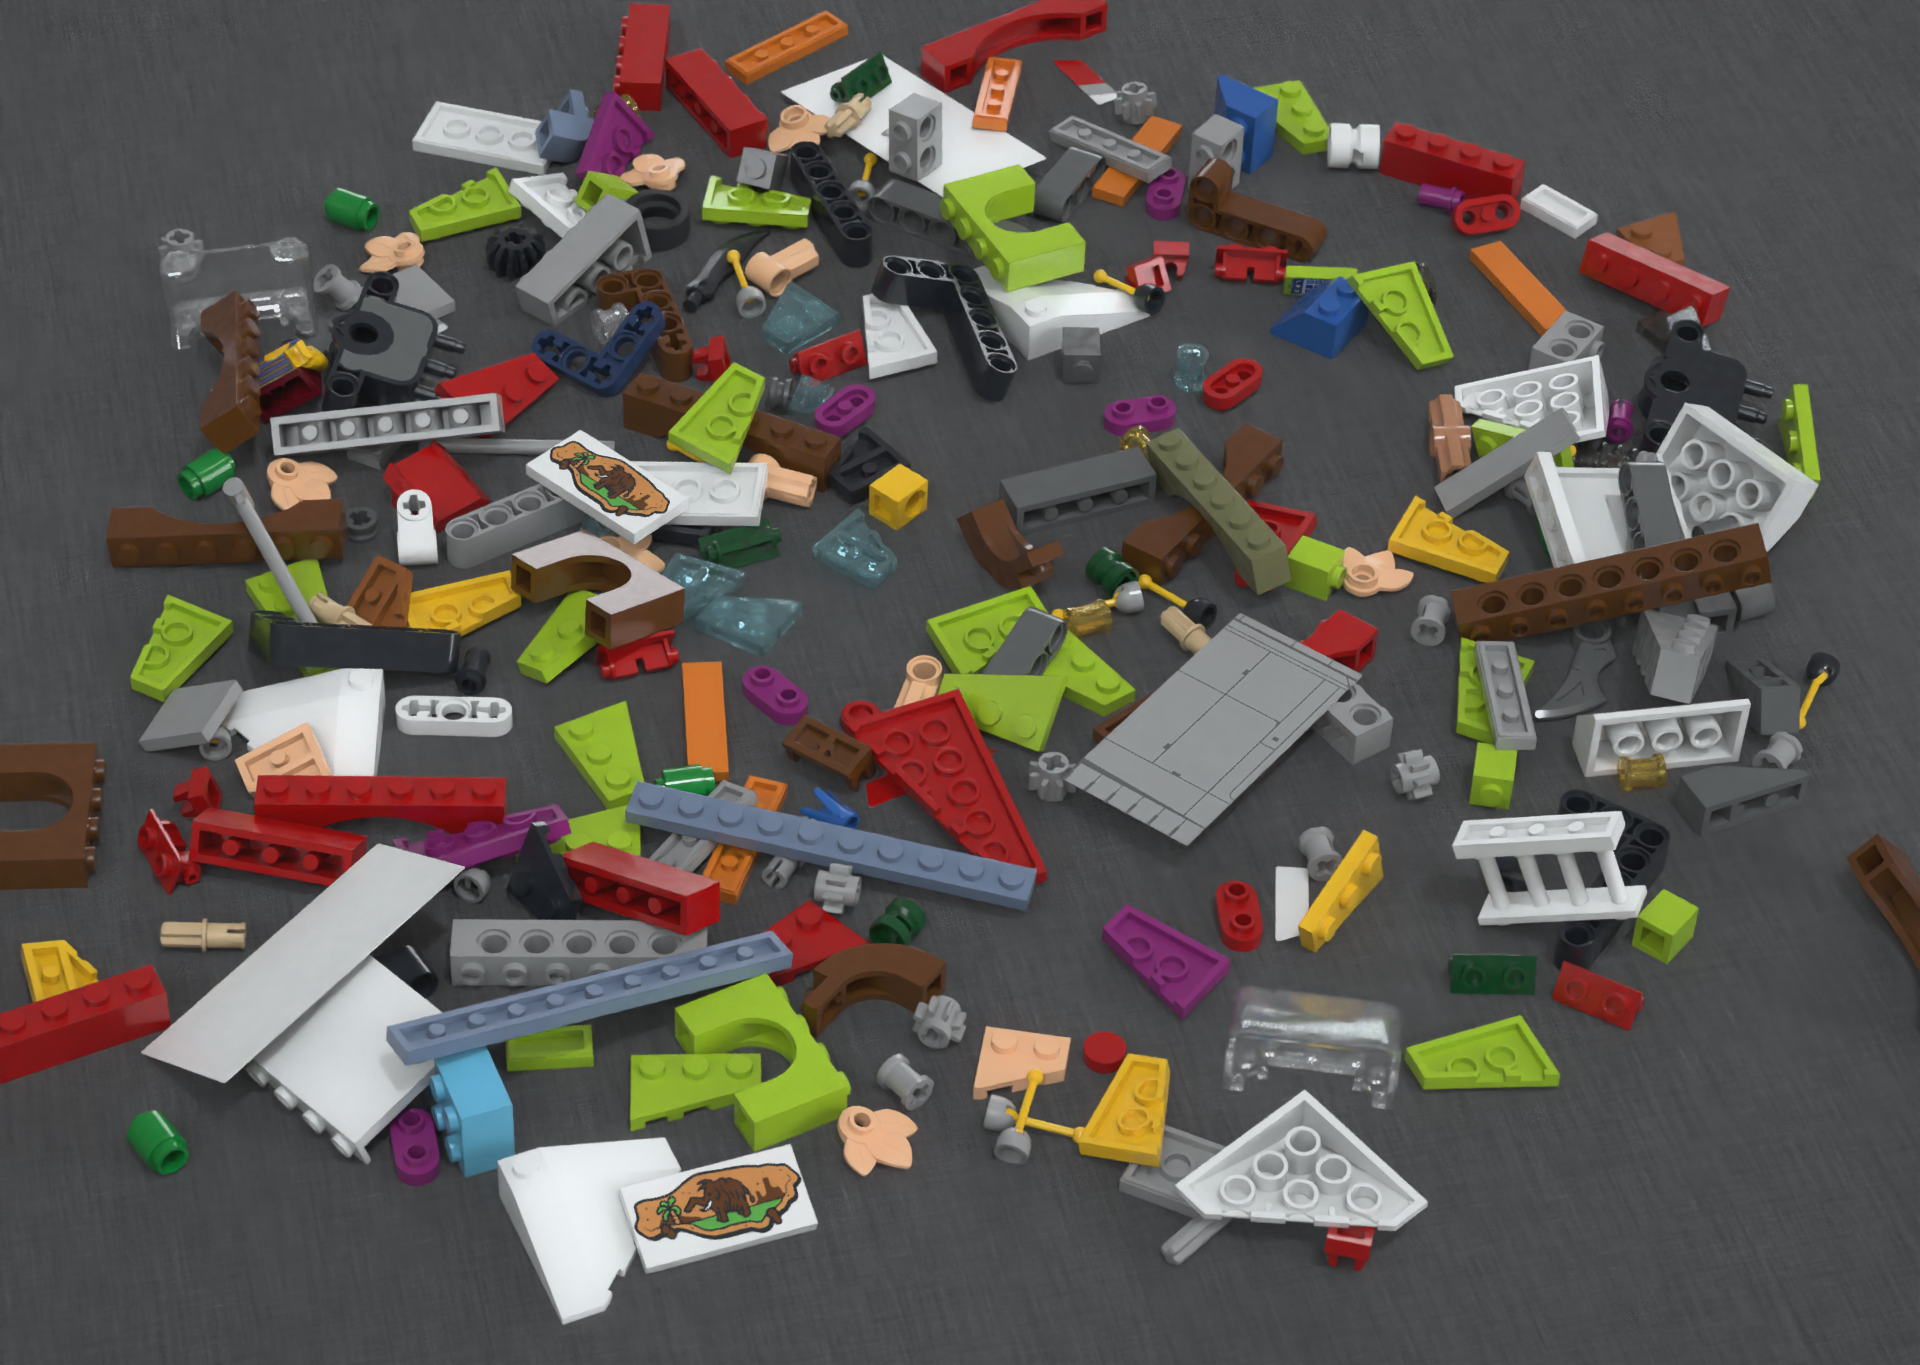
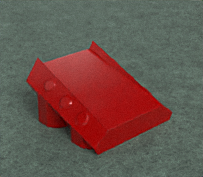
(441, 478)

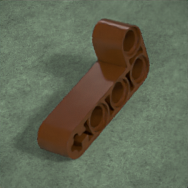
(1249, 220)
(674, 345)

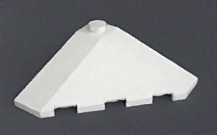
(1036, 314)
(1534, 394)
(339, 705)
(1301, 1169)
(573, 1215)

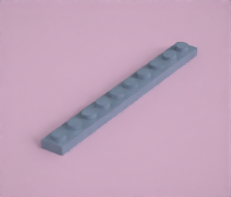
(830, 843)
(587, 998)

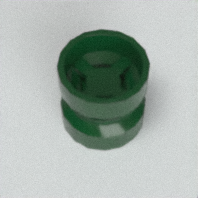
(1108, 570)
(899, 923)

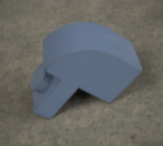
(565, 131)

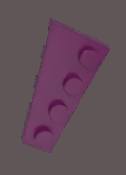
(486, 840)

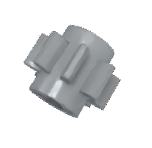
(1135, 103)
(178, 241)
(1414, 774)
(1047, 777)
(837, 888)
(939, 1022)

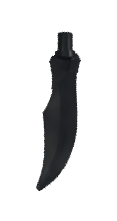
(719, 268)

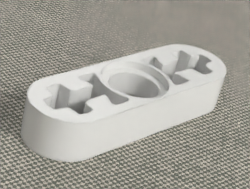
(481, 726)

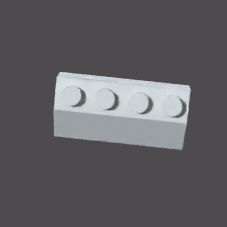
(1681, 733)

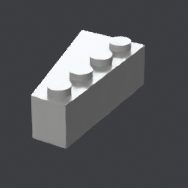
(600, 244)
(1673, 653)

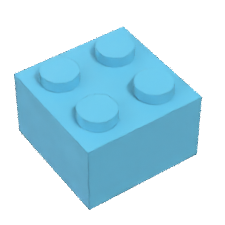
(472, 1110)

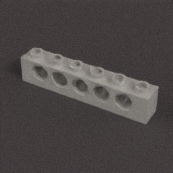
(387, 425)
(556, 950)

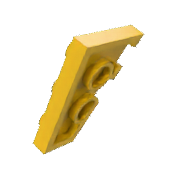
(1442, 544)

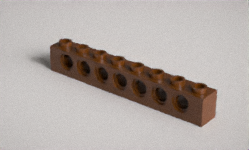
(1613, 585)

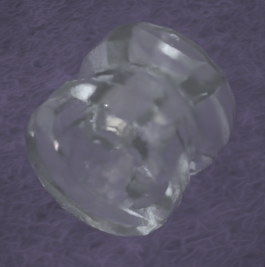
(607, 321)

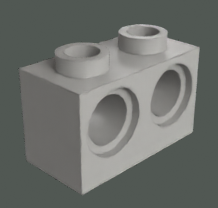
(915, 137)
(1217, 139)
(1568, 340)
(1356, 725)

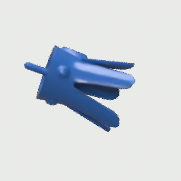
(834, 813)

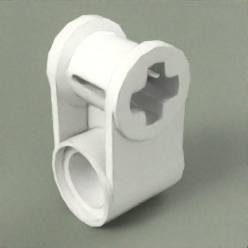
(416, 532)

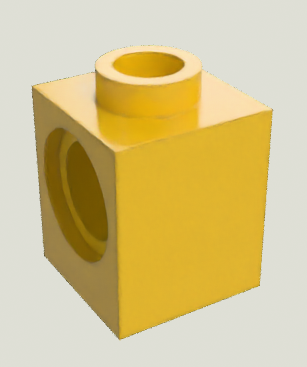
(898, 497)

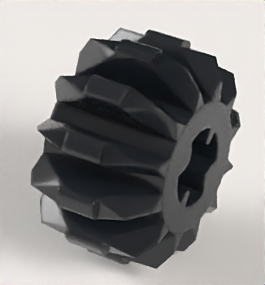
(514, 251)

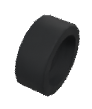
(663, 204)

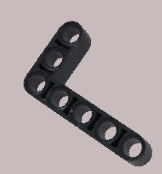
(966, 309)
(288, 642)
(1640, 859)

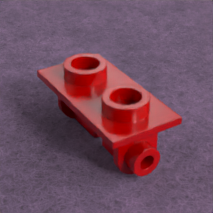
(1266, 262)
(830, 357)
(653, 651)
(167, 852)
(1598, 995)

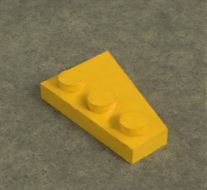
(463, 604)
(1343, 892)
(1131, 1114)

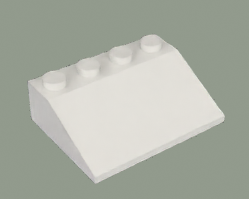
(1730, 474)

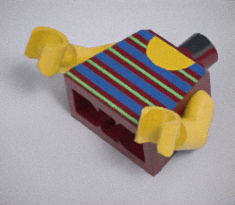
(289, 377)

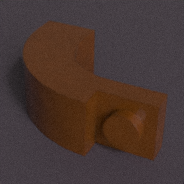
(1004, 550)
(871, 973)

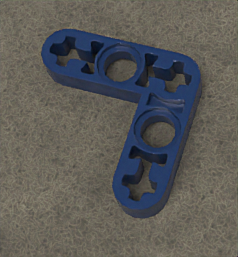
(608, 361)

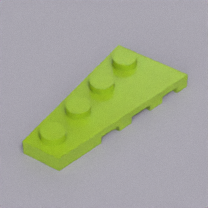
(268, 595)

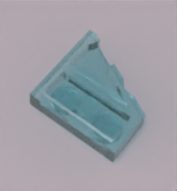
(797, 319)
(856, 551)
(702, 581)
(748, 622)

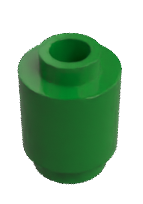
(351, 209)
(206, 474)
(688, 778)
(157, 1142)

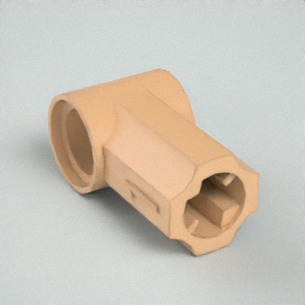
(778, 270)
(787, 484)
(921, 680)

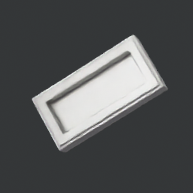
(1558, 211)

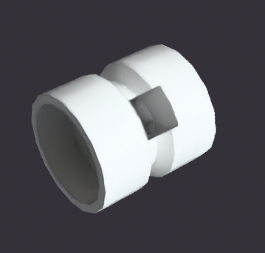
(1353, 146)

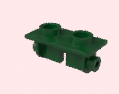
(866, 78)
(741, 545)
(1492, 973)

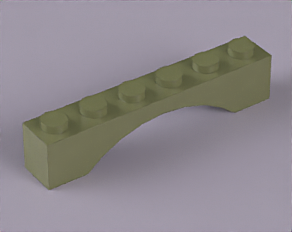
(1247, 539)

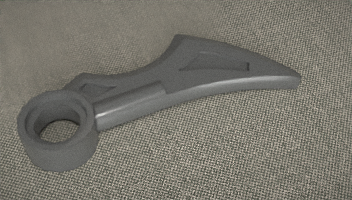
(1580, 688)

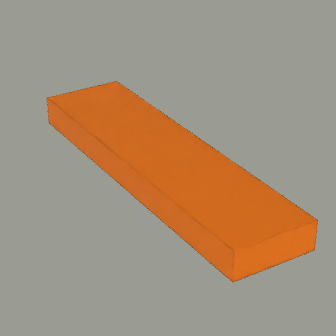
(786, 47)
(997, 94)
(1119, 187)
(1517, 285)
(705, 717)
(735, 864)

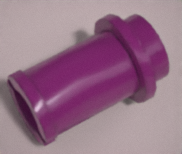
(1440, 197)
(1619, 422)

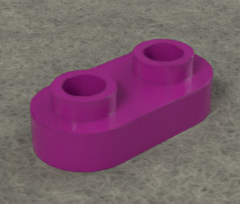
(1166, 195)
(845, 410)
(1152, 412)
(774, 695)
(414, 1147)

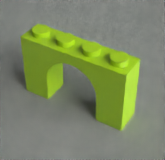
(1011, 257)
(761, 1016)

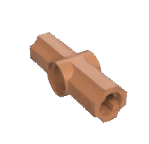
(1448, 436)

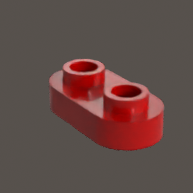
(1483, 215)
(1232, 384)
(1238, 916)

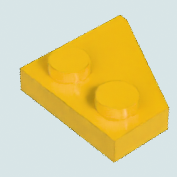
(54, 969)

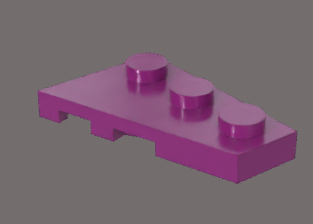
(613, 138)
(1165, 959)

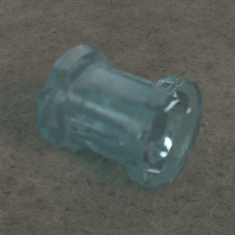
(1191, 367)

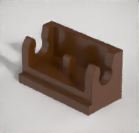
(830, 750)

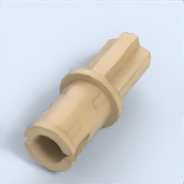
(848, 116)
(332, 612)
(1190, 635)
(203, 935)

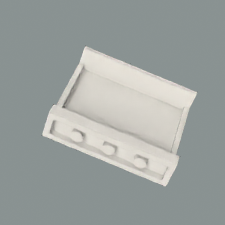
(1582, 510)
(339, 1061)

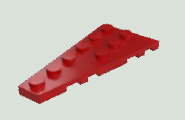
(948, 770)

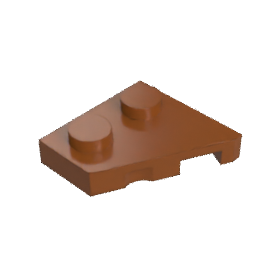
(1656, 235)
(383, 594)

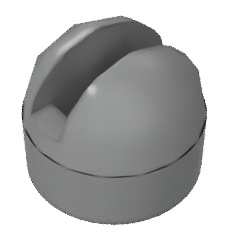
(466, 881)

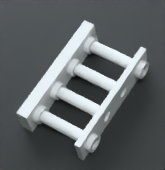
(1550, 835)

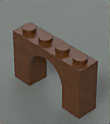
(635, 598)
(61, 852)

